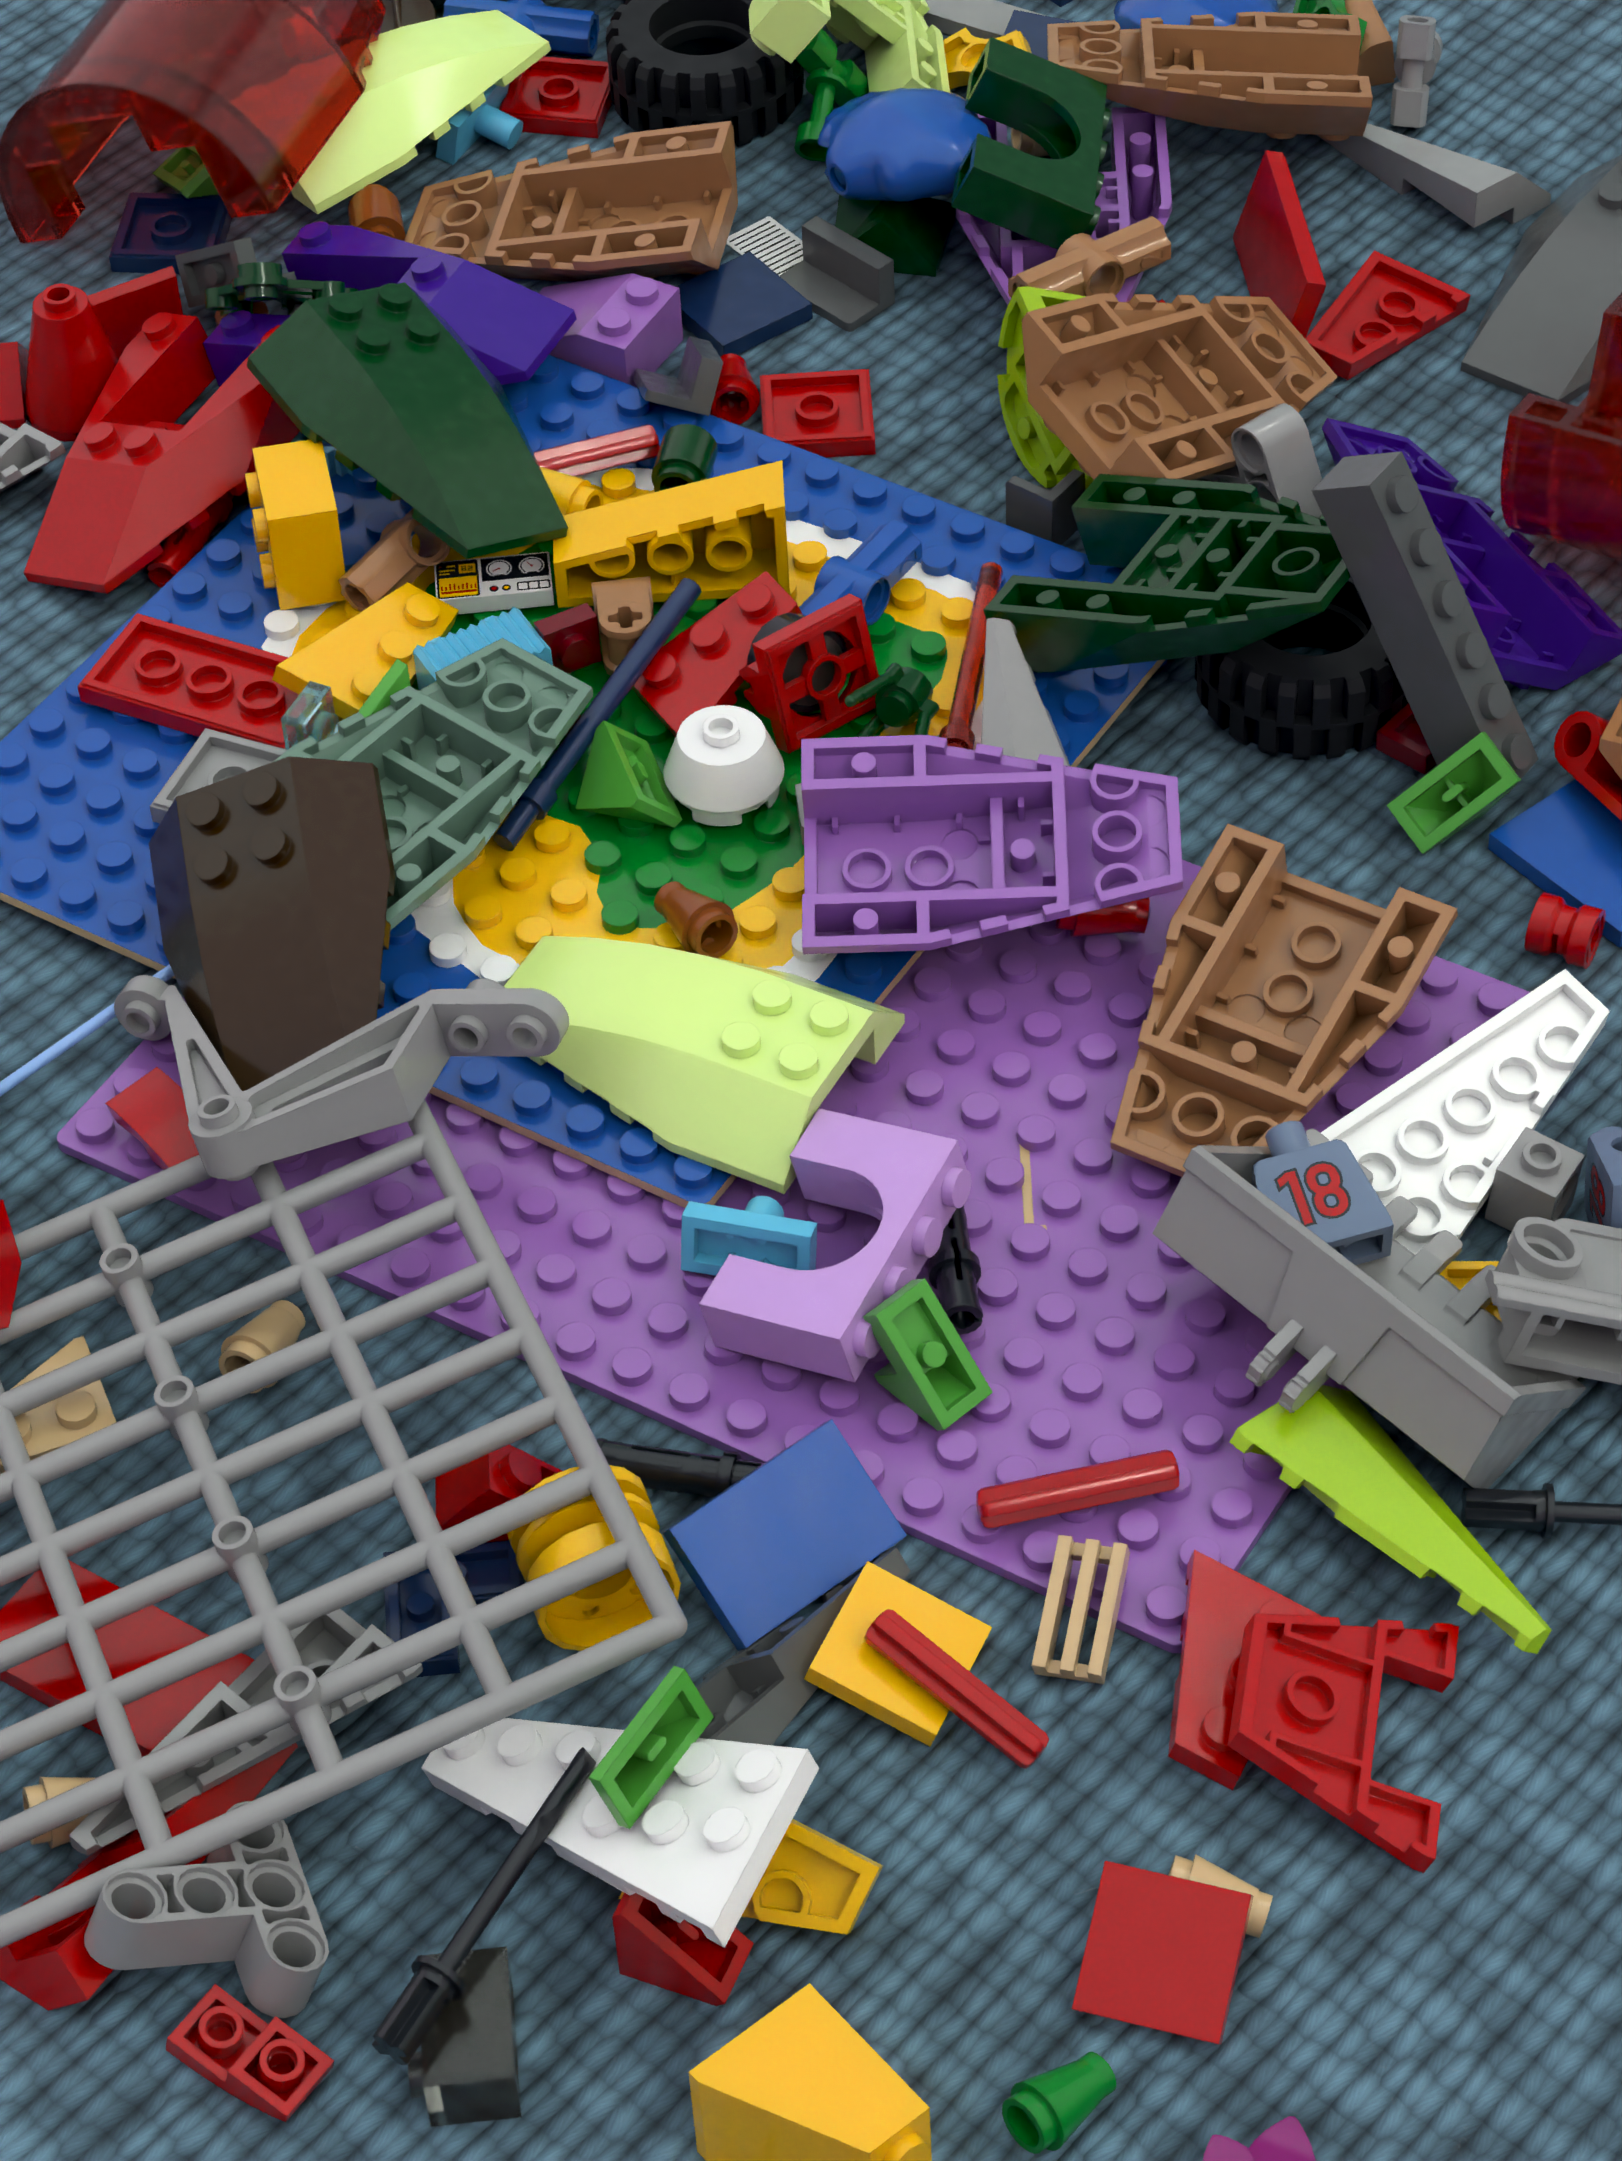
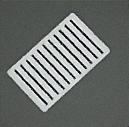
(769, 243)

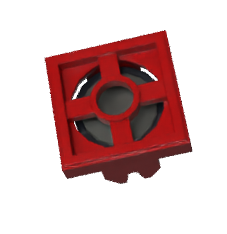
(804, 664)

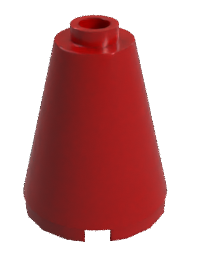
(66, 361)

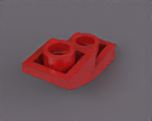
(157, 1116)
(246, 2056)

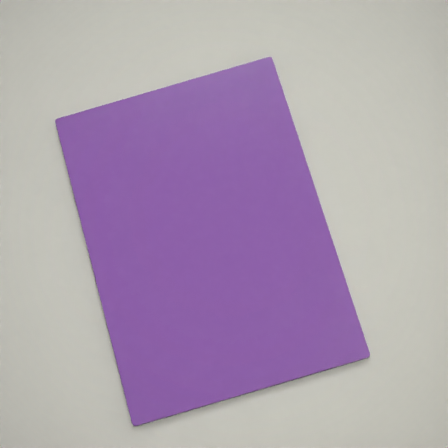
(1086, 1328)

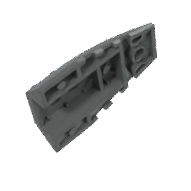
(1554, 293)

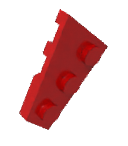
(1382, 313)
(704, 660)
(1211, 1638)

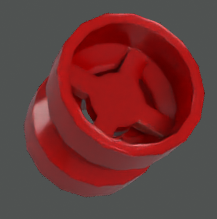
(1565, 930)

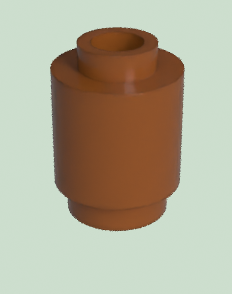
(377, 211)

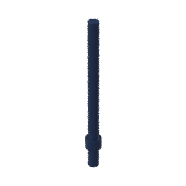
(541, 792)

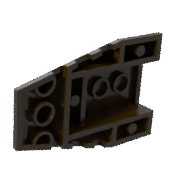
(277, 908)

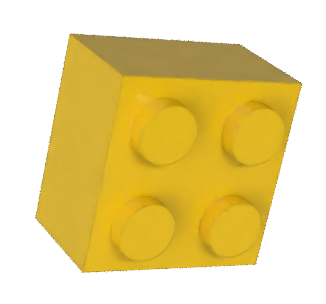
(296, 524)

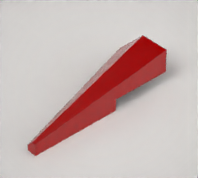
(53, 1963)

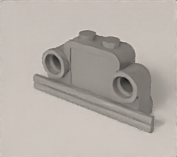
(1561, 1298)

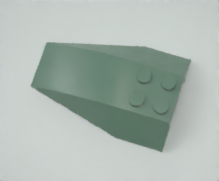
(456, 758)

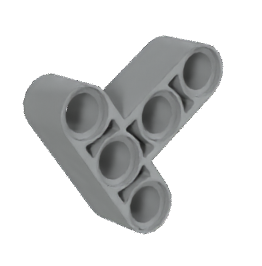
(1275, 458)
(236, 1907)

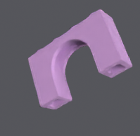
(817, 1315)

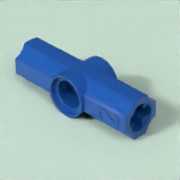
(565, 28)
(868, 571)

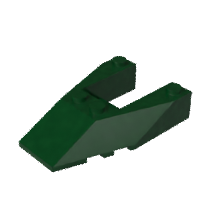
(1199, 575)

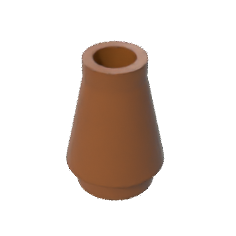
(697, 920)

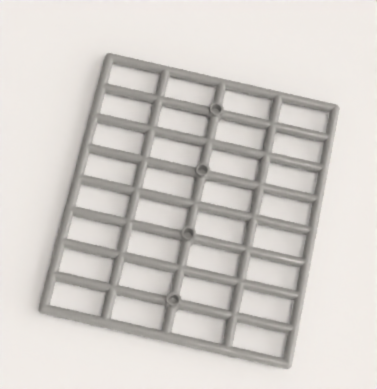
(242, 1549)

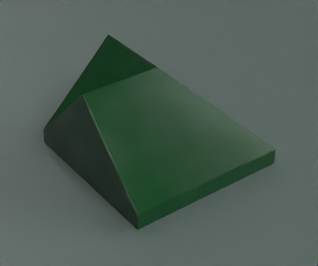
(905, 231)

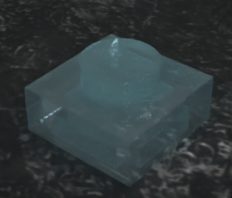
(310, 715)

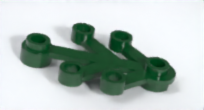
(265, 283)

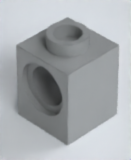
(1534, 1180)

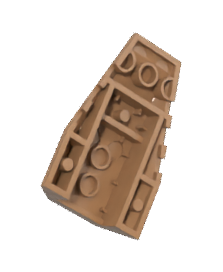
(1253, 76)
(640, 208)
(1162, 382)
(1265, 1000)

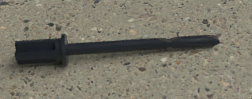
(1531, 1510)
(436, 1980)

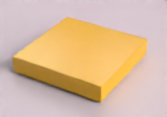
(868, 1680)

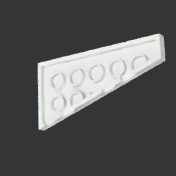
(1461, 1111)
(692, 1847)

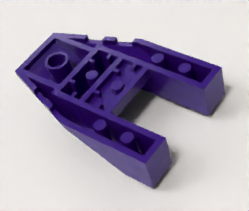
(494, 316)

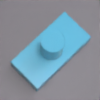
(485, 122)
(754, 1233)

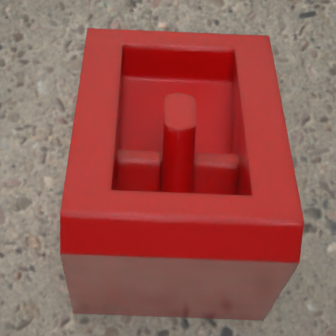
(675, 1953)

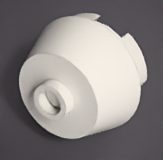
(723, 765)

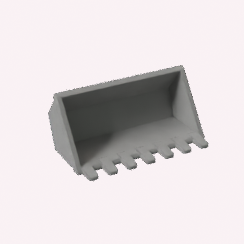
(1377, 1327)

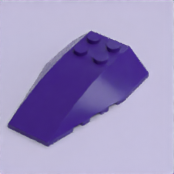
(1533, 617)

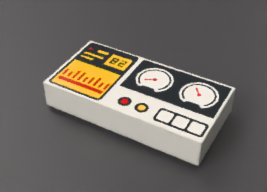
(495, 582)

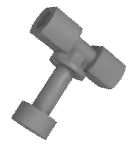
(1415, 64)

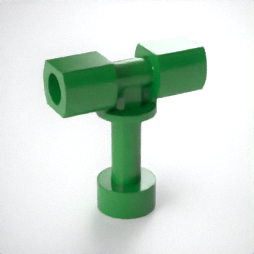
(828, 82)

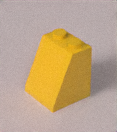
(805, 2092)

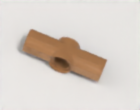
(1099, 265)
(391, 562)

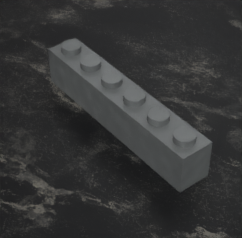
(1419, 607)

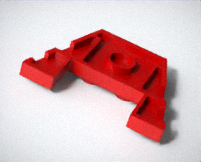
(1312, 1714)

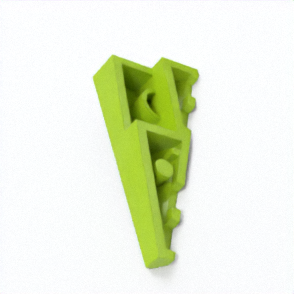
(1381, 1496)

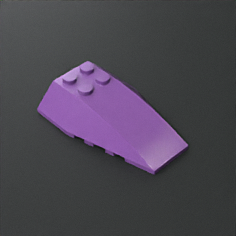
(963, 844)

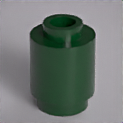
(684, 457)

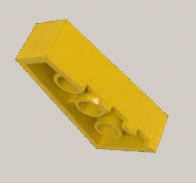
(705, 531)

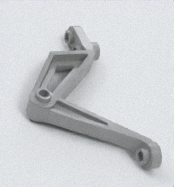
(350, 1086)

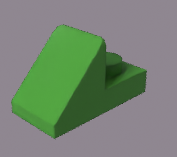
(927, 1357)

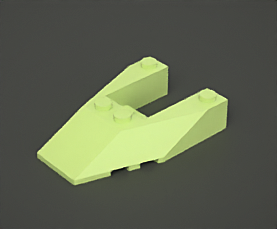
(891, 32)

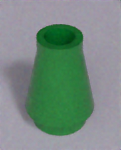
(1055, 2103)

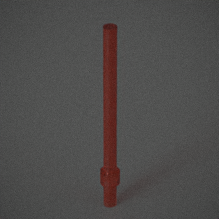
(972, 662)

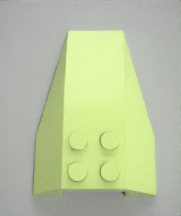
(411, 91)
(703, 1047)

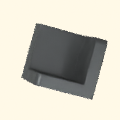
(1043, 510)

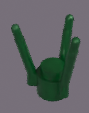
(900, 700)

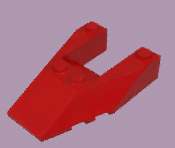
(138, 472)

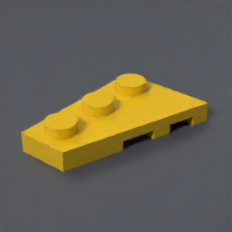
(366, 646)
(813, 1883)

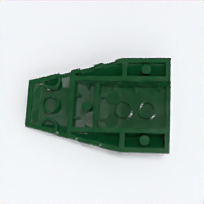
(414, 412)

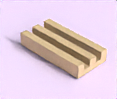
(1090, 1554)

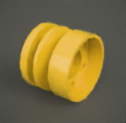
(577, 1532)

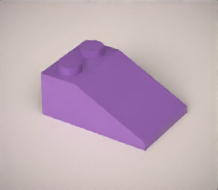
(619, 324)

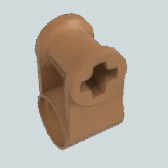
(623, 614)

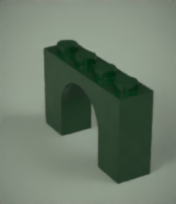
(1059, 112)

